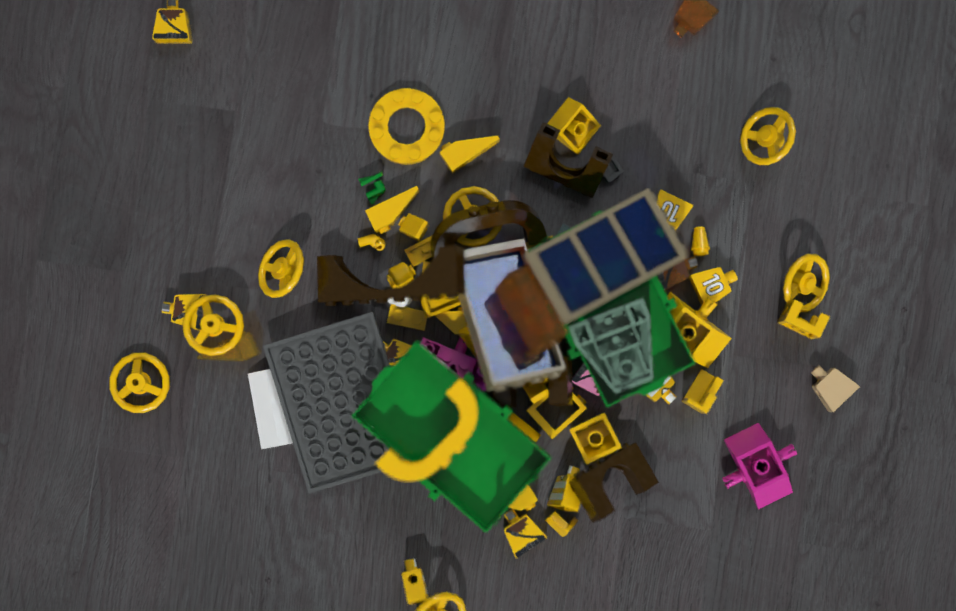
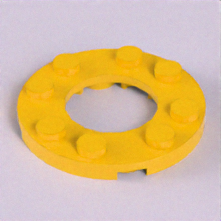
(418, 150)

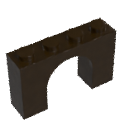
(582, 179)
(559, 389)
(589, 484)

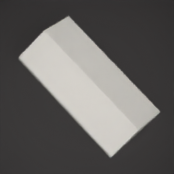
(268, 410)

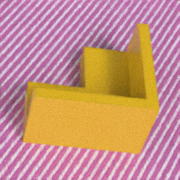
(702, 392)

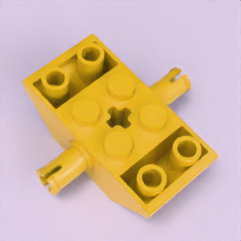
(707, 338)

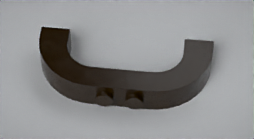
(488, 216)

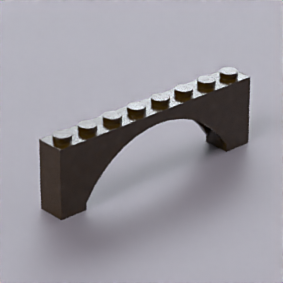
(441, 278)

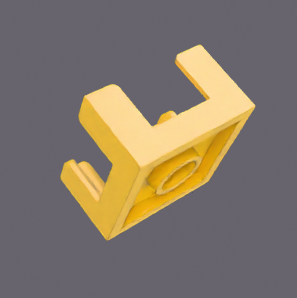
(810, 330)

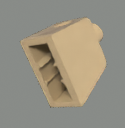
(832, 387)

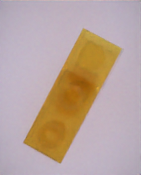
(243, 351)

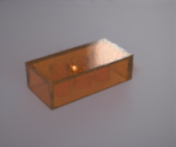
(530, 310)

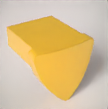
(560, 524)

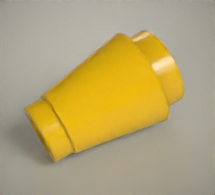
(700, 242)

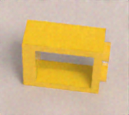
(579, 401)

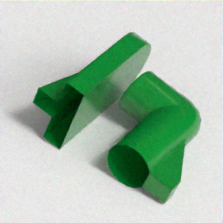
(379, 190)

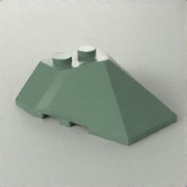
(618, 344)

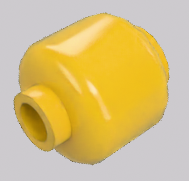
(400, 275)

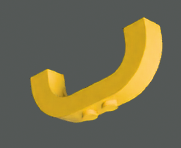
(406, 470)

